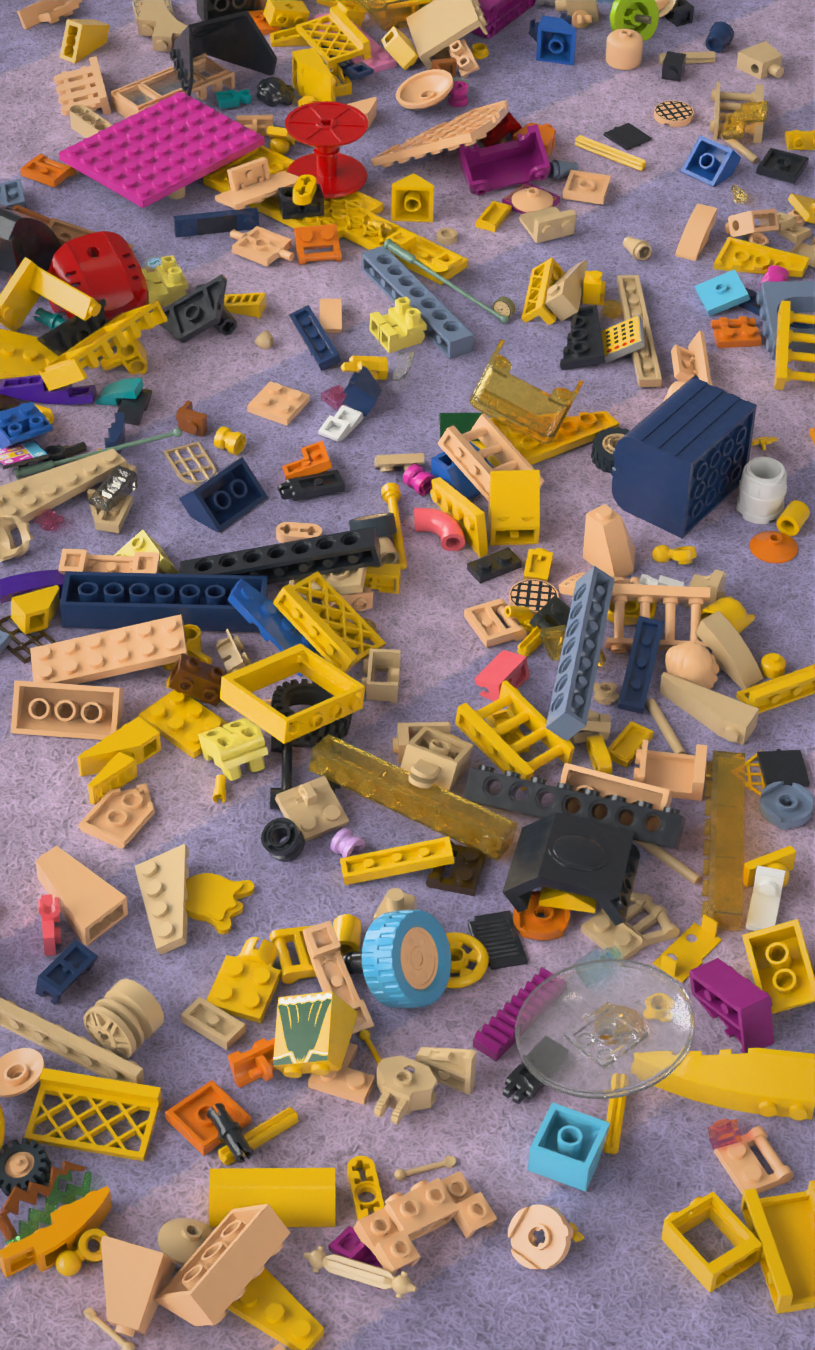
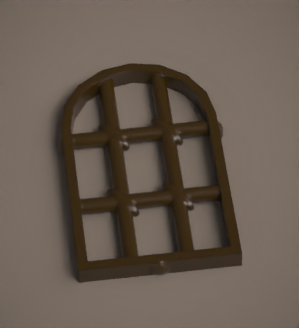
(22, 646)

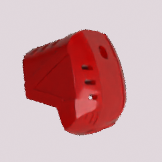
(110, 276)

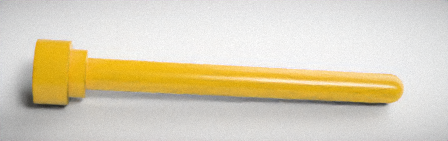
(391, 495)

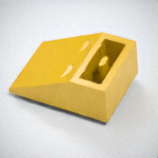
(312, 75)
(514, 507)

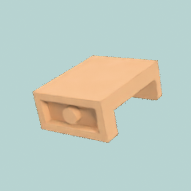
(672, 771)

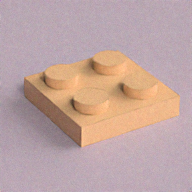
(586, 187)
(278, 403)

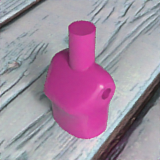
(775, 274)

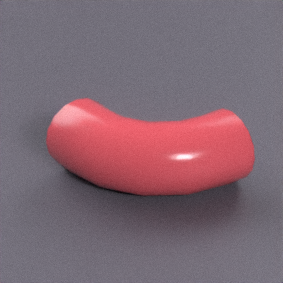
(441, 524)

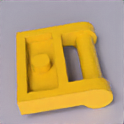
(289, 972)

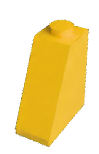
(82, 38)

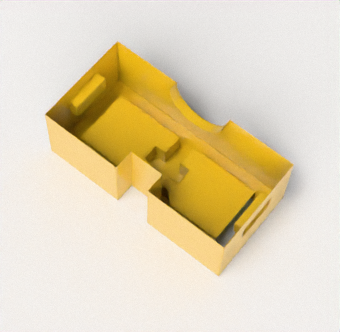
(340, 89)
(384, 578)

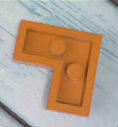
(314, 462)

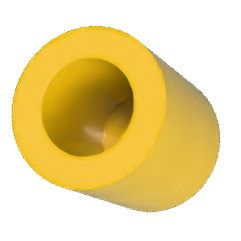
(793, 518)
(348, 932)

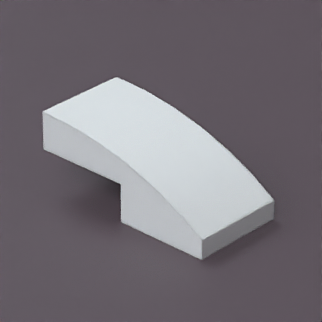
(341, 424)

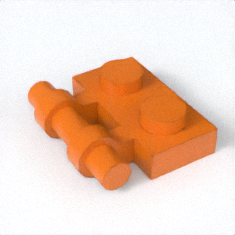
(730, 337)

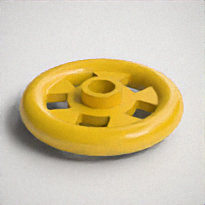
(461, 959)

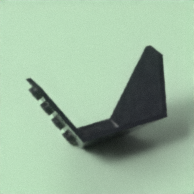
(227, 38)

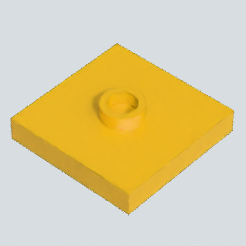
(804, 206)

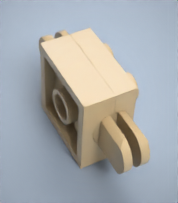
(436, 759)

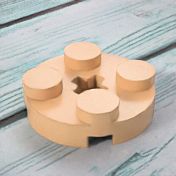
(557, 1234)

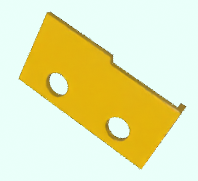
(688, 953)

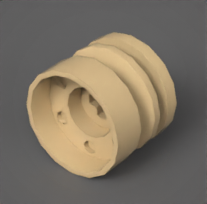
(124, 1018)

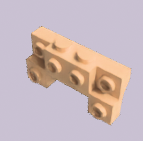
(419, 1212)

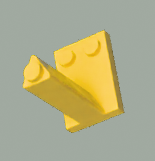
(28, 285)

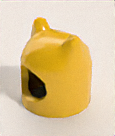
(732, 611)

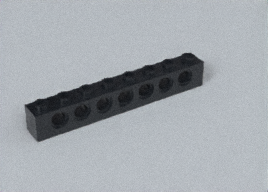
(294, 558)
(478, 792)

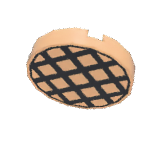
(673, 113)
(531, 594)

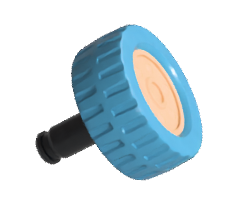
(403, 959)

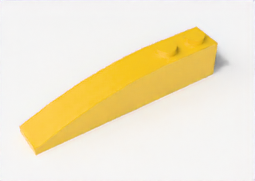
(750, 1082)

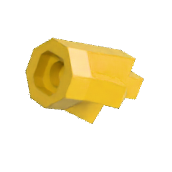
(376, 365)

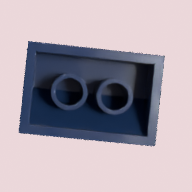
(224, 496)

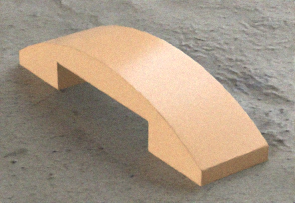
(82, 561)
(332, 972)

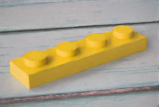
(397, 860)

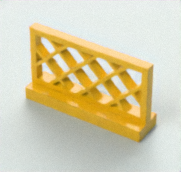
(346, 31)
(320, 631)
(99, 1091)

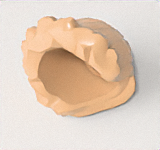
(692, 663)

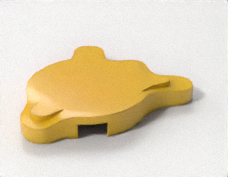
(215, 899)

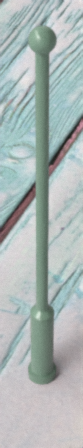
(389, 244)
(47, 465)

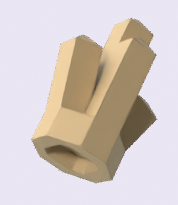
(596, 725)

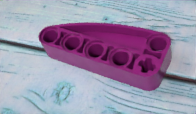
(500, 14)

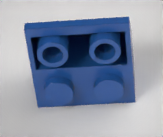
(22, 425)
(445, 468)

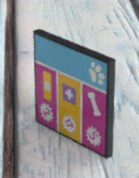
(22, 455)

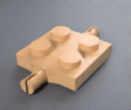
(261, 246)

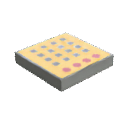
(623, 338)

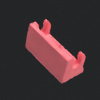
(503, 667)

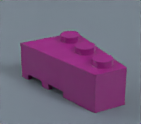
(736, 1002)

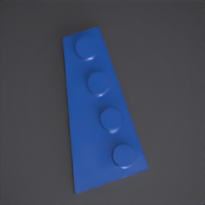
(264, 614)

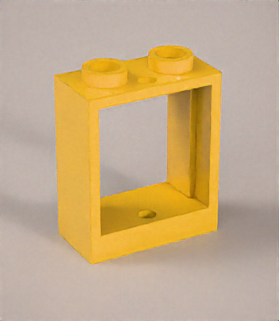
(727, 1266)

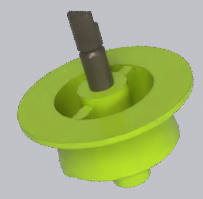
(635, 15)

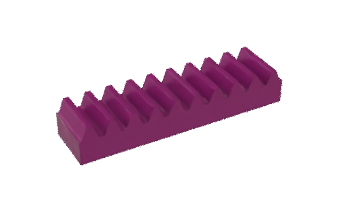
(500, 1032)

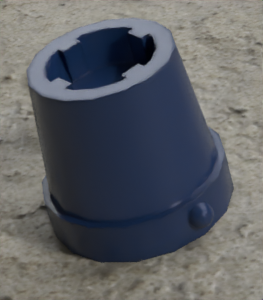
(720, 36)

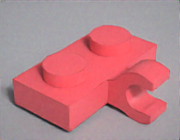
(50, 915)

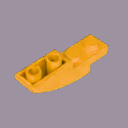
(48, 1242)

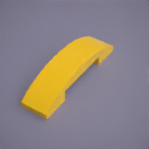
(429, 258)

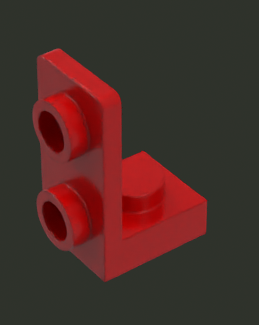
(505, 126)

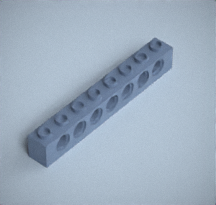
(398, 282)
(580, 654)

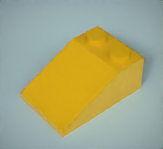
(782, 965)

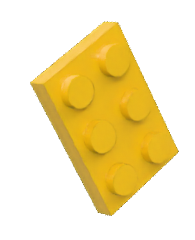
(181, 720)

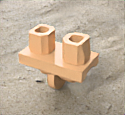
(465, 59)
(256, 123)

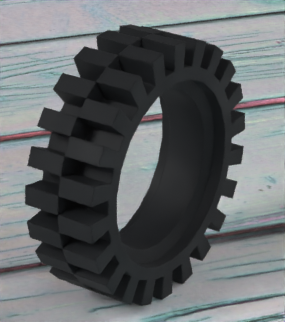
(308, 694)

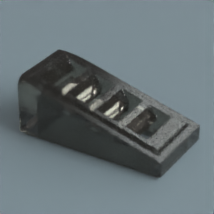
(119, 476)

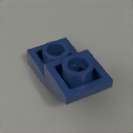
(116, 433)

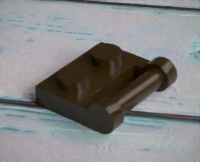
(465, 872)

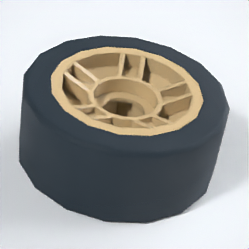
(383, 523)

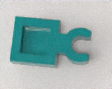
(230, 98)

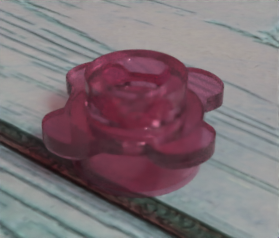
(49, 520)

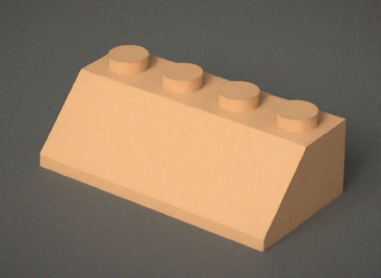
(66, 710)
(610, 784)
(224, 1265)

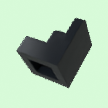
(682, 14)

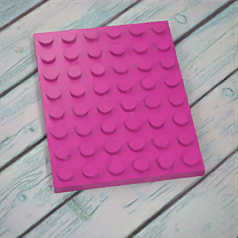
(161, 149)

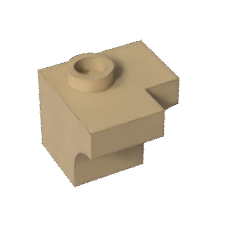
(716, 583)

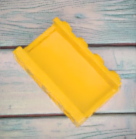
(788, 1245)

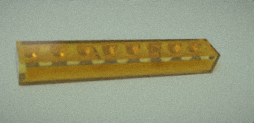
(430, 807)
(725, 841)

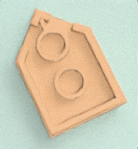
(119, 815)

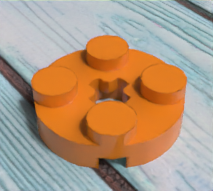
(538, 928)

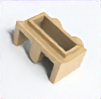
(386, 661)

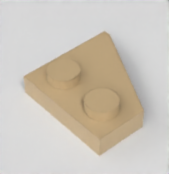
(115, 518)
(451, 1066)

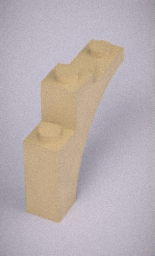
(160, 24)

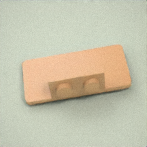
(253, 183)

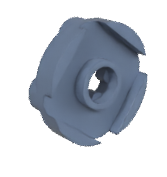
(786, 816)

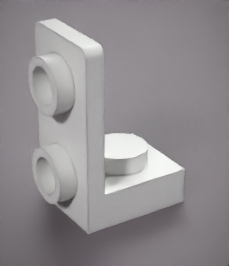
(765, 898)

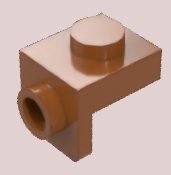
(446, 64)
(191, 421)

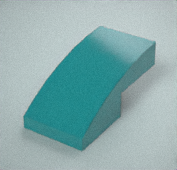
(120, 389)

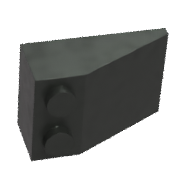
(217, 8)

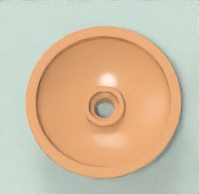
(424, 89)

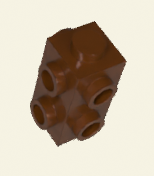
(197, 679)

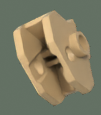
(402, 1089)

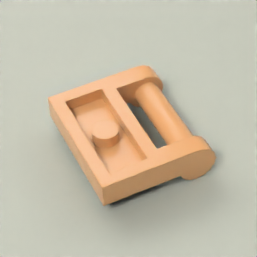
(488, 626)
(746, 1169)

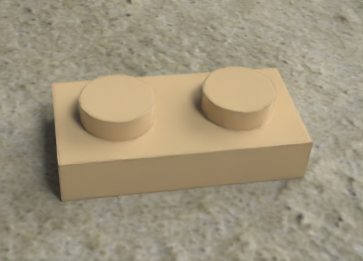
(213, 1023)

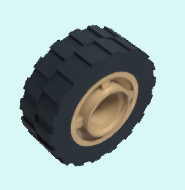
(603, 447)

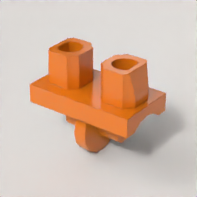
(253, 1063)

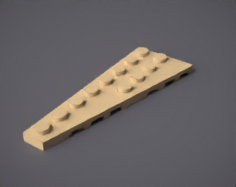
(52, 487)

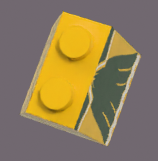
(312, 1033)

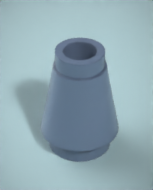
(561, 169)

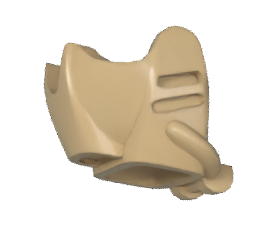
(7, 546)

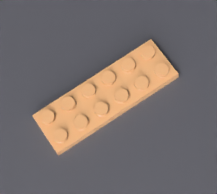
(110, 652)

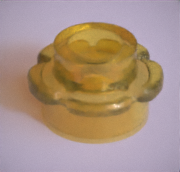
(612, 309)

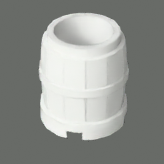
(762, 490)

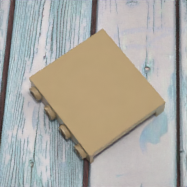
(442, 24)

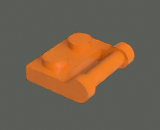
(47, 171)
(317, 238)

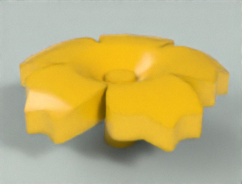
(381, 225)
(763, 441)

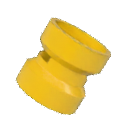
(229, 440)

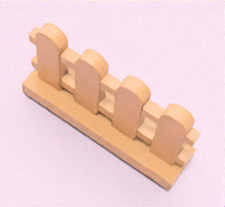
(82, 87)

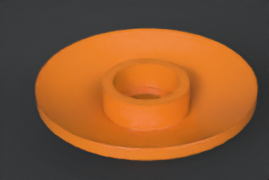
(773, 547)

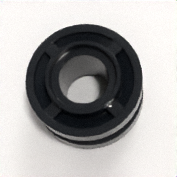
(288, 849)

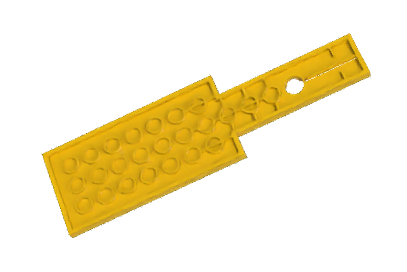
(348, 212)

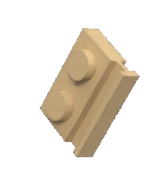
(389, 462)

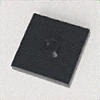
(782, 165)

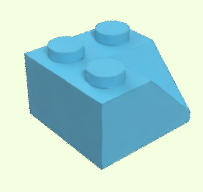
(568, 1146)

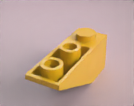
(133, 739)

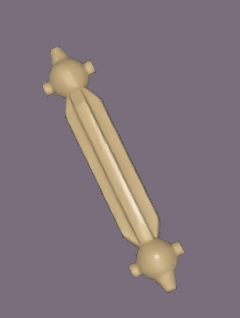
(360, 1271)

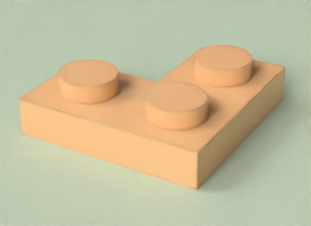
(345, 1082)

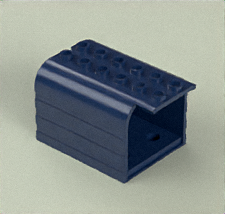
(684, 457)

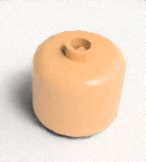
(624, 49)

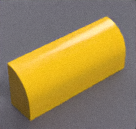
(295, 1194)

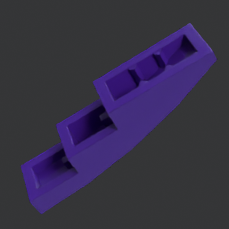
(34, 389)
(29, 582)

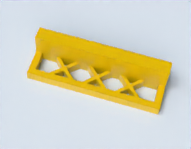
(540, 281)
(780, 690)

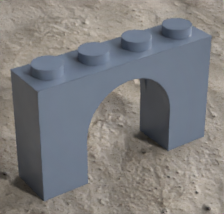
(802, 300)

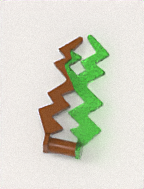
(53, 1196)

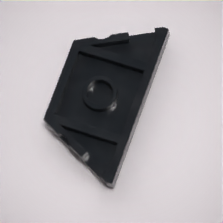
(196, 310)
(72, 331)

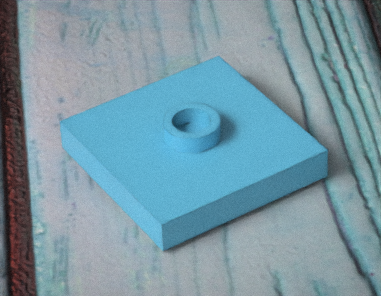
(722, 292)

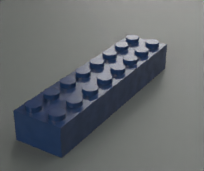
(129, 599)

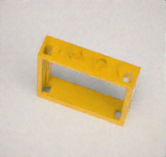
(239, 686)

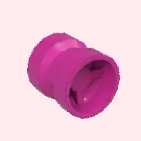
(458, 94)
(417, 478)

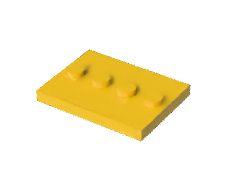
(22, 355)

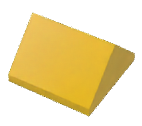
(412, 200)

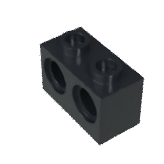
(290, 210)

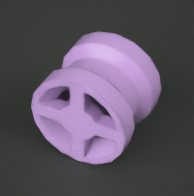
(346, 844)

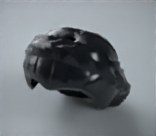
(275, 91)

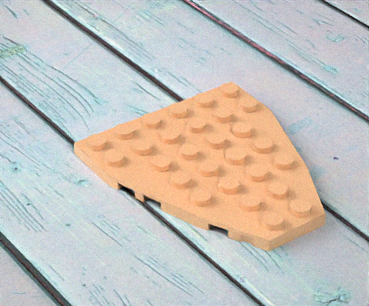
(463, 129)

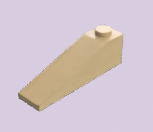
(566, 293)
(716, 711)

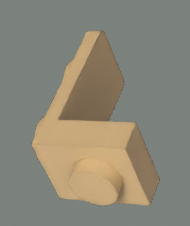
(407, 731)

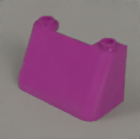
(504, 163)

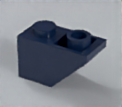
(362, 391)

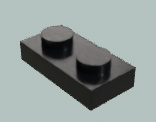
(494, 565)

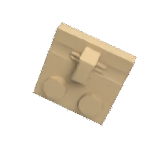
(313, 808)

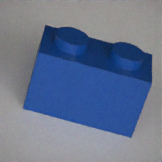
(556, 41)
(710, 162)

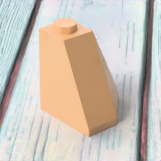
(608, 542)
(132, 1283)

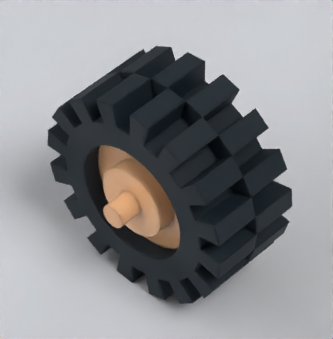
(22, 1165)

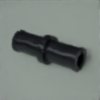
(230, 1132)

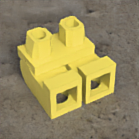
(166, 283)
(399, 327)
(235, 745)

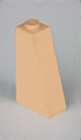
(85, 898)

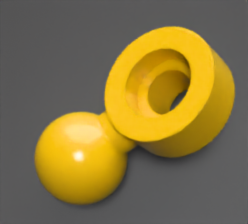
(681, 554)
(69, 1261)

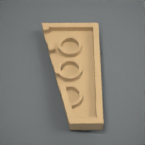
(165, 897)

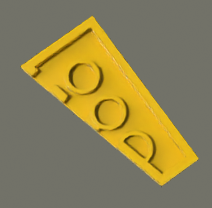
(756, 258)
(463, 511)
(277, 1313)

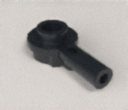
(59, 452)

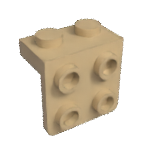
(549, 223)

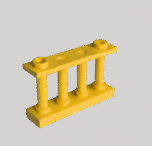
(785, 355)
(504, 754)

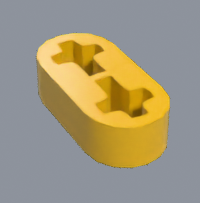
(304, 190)
(599, 754)

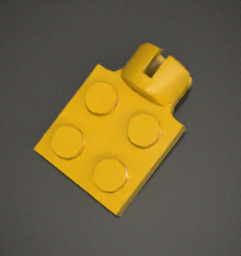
(247, 981)

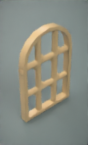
(195, 457)

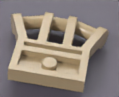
(627, 937)

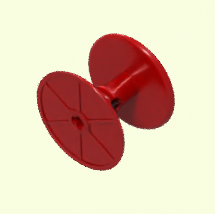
(327, 128)

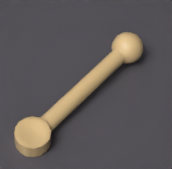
(449, 1162)
(91, 1315)

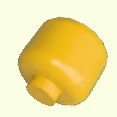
(773, 665)

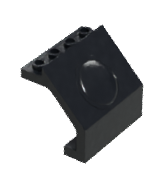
(577, 859)

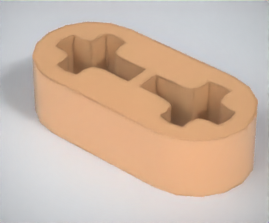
(296, 531)

